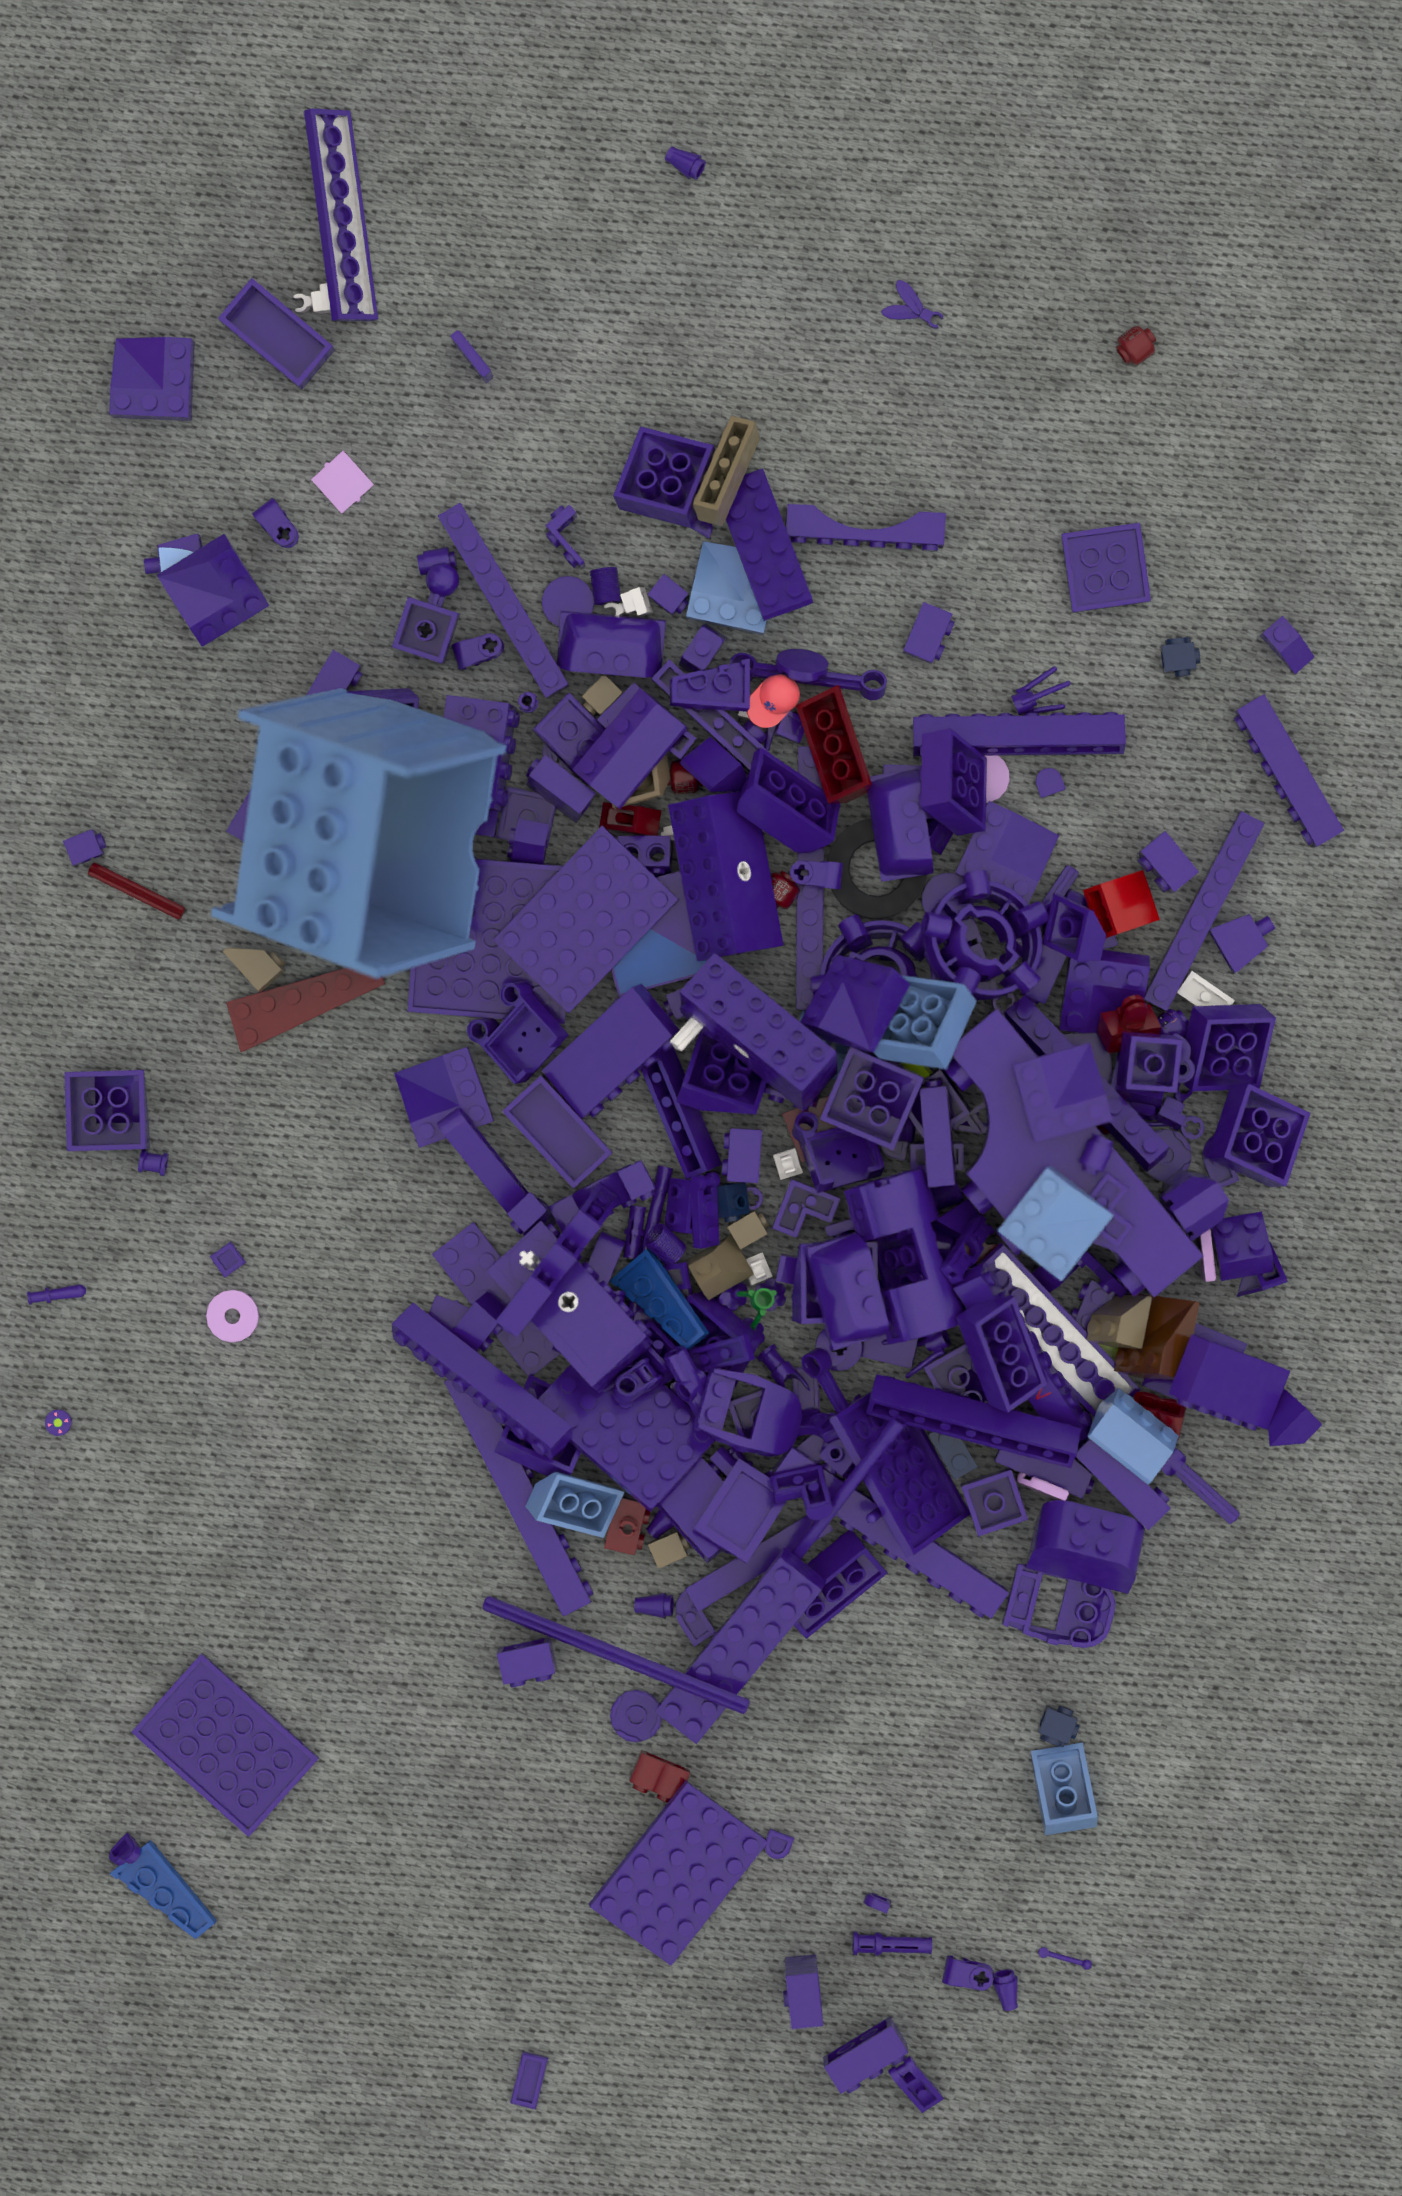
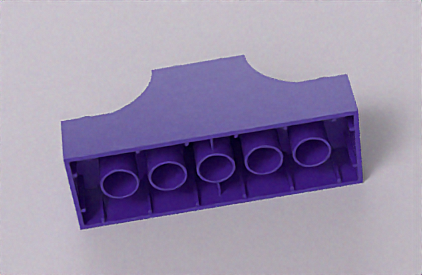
(1012, 1163)

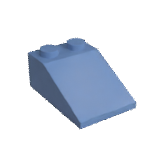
(1064, 1789)

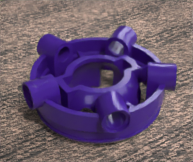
(859, 936)
(958, 963)

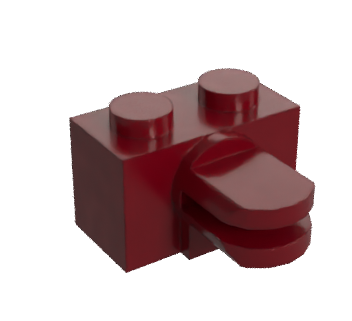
(1130, 1017)

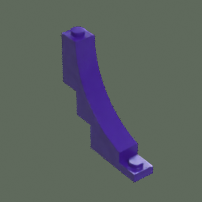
(557, 1260)

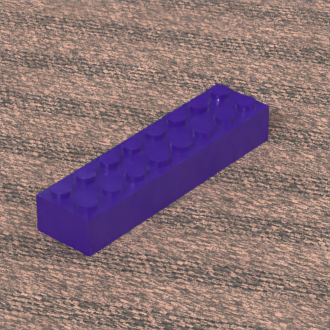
(744, 1642)

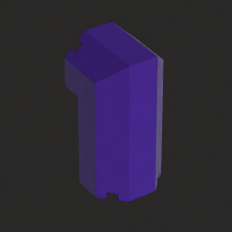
(1193, 1201)

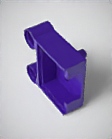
(523, 1038)
(836, 1155)

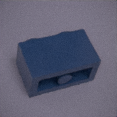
(953, 1454)

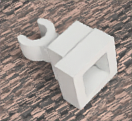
(318, 301)
(633, 601)
(787, 1163)
(759, 1268)

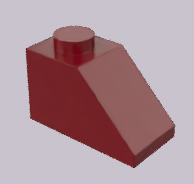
(631, 819)

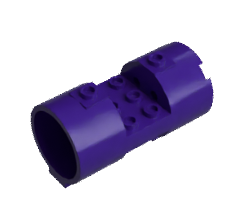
(899, 1217)

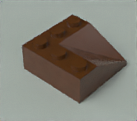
(1165, 1340)

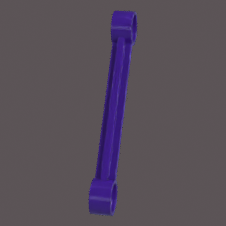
(845, 681)
(824, 1376)

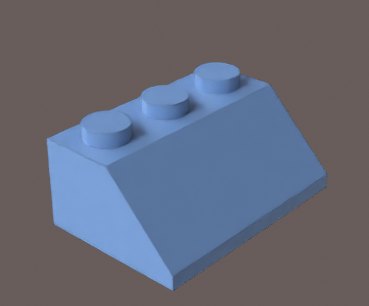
(1132, 1435)
(574, 1503)

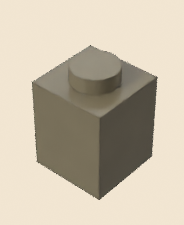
(601, 696)
(748, 1229)
(668, 1549)

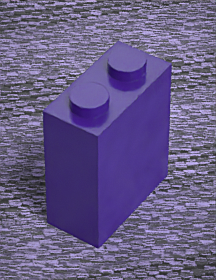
(559, 788)

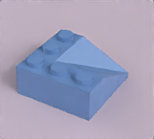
(723, 592)
(927, 1023)
(1055, 1223)

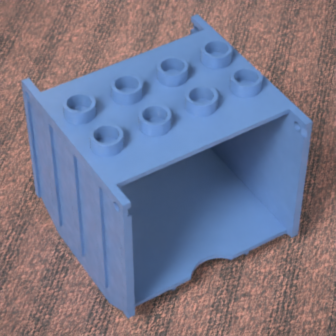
(363, 830)

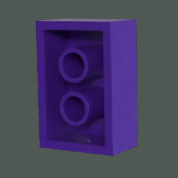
(866, 2056)

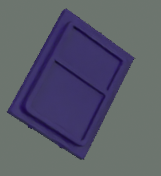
(740, 1512)

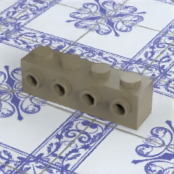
(726, 470)

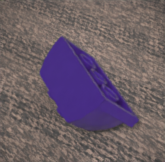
(610, 644)
(787, 805)
(899, 826)
(847, 1290)

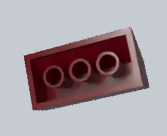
(834, 746)

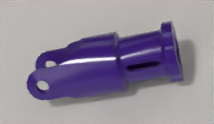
(779, 1368)

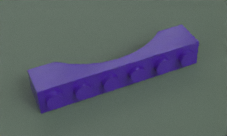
(922, 529)

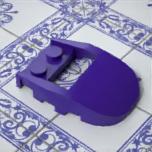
(775, 1421)
(1083, 1615)

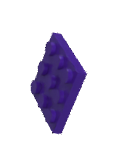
(1106, 567)

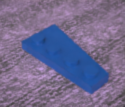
(655, 1291)
(165, 1890)

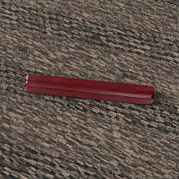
(136, 891)

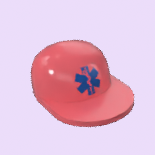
(773, 700)

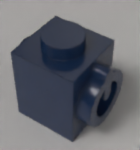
(1179, 656)
(732, 1201)
(1058, 1725)

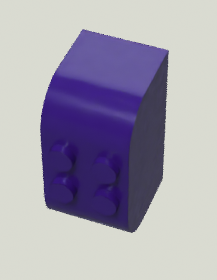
(1086, 1545)

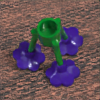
(767, 1297)

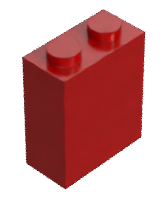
(1122, 903)

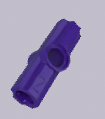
(688, 1378)

